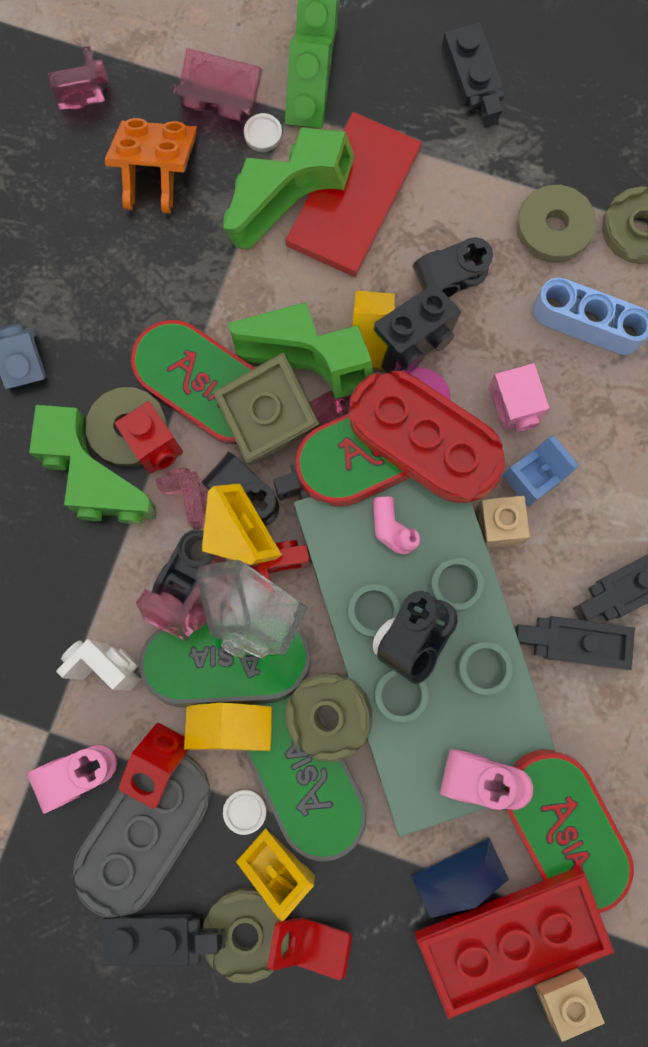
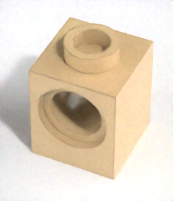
(503, 521)
(569, 1004)

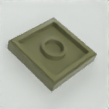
(266, 409)

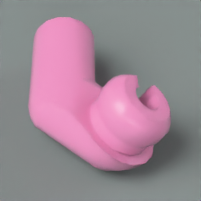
(390, 531)

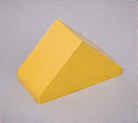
(367, 310)
(235, 527)
(228, 727)
(276, 874)

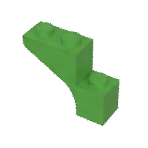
(311, 62)
(271, 187)
(335, 356)
(91, 488)

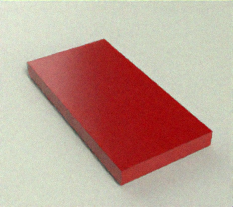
(344, 223)
(514, 942)

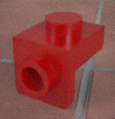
(149, 438)
(292, 558)

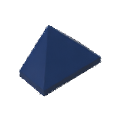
(460, 879)

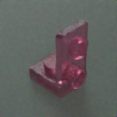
(169, 614)

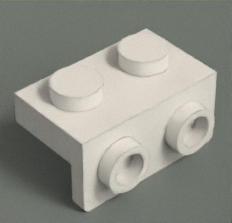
(112, 666)

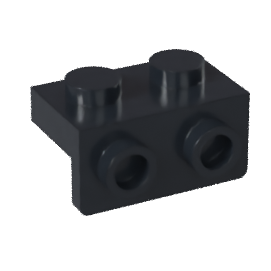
(417, 328)

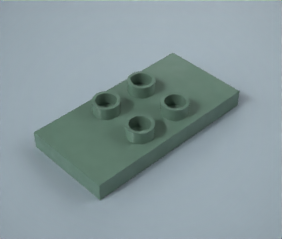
(481, 685)

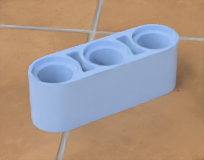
(571, 317)

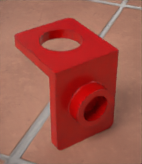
(157, 758)
(311, 947)

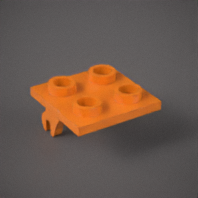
(151, 145)

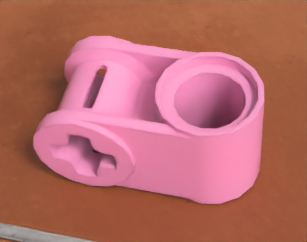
(68, 776)
(480, 781)

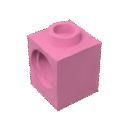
(519, 398)

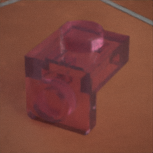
(79, 85)
(194, 496)

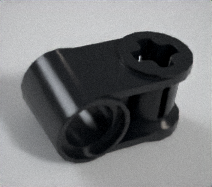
(449, 267)
(233, 471)
(181, 568)
(416, 638)

